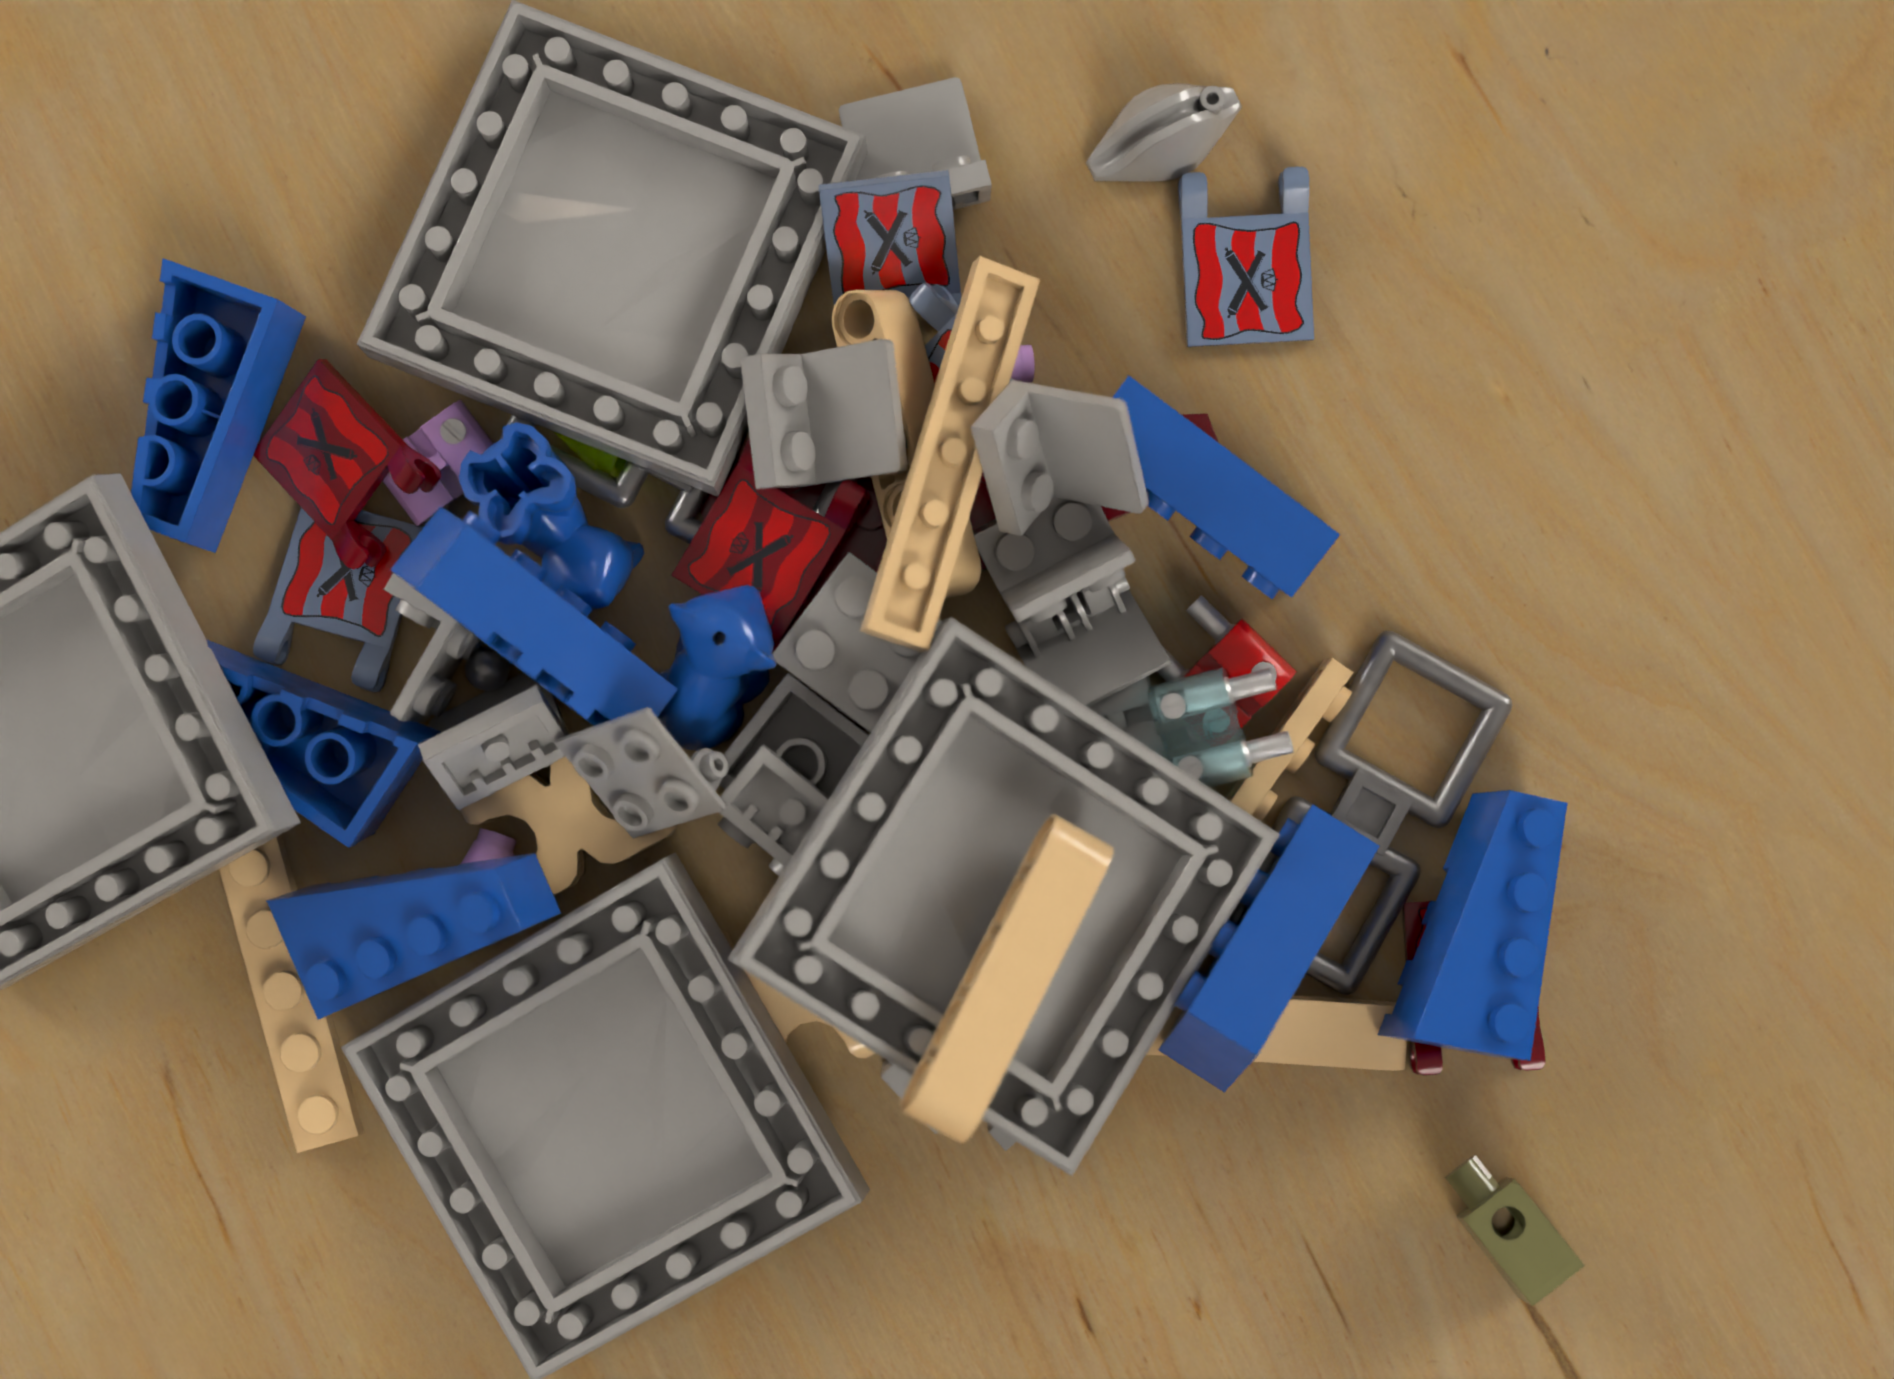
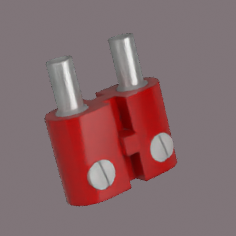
(1238, 651)

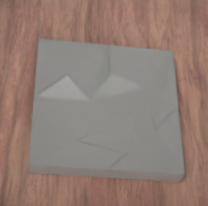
(611, 246)
(115, 732)
(924, 845)
(606, 1119)

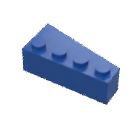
(207, 400)
(1223, 497)
(527, 622)
(329, 750)
(389, 929)
(1486, 933)
(1268, 949)

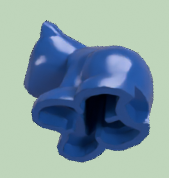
(535, 504)
(717, 665)

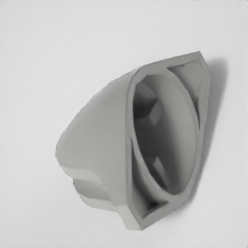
(1163, 133)

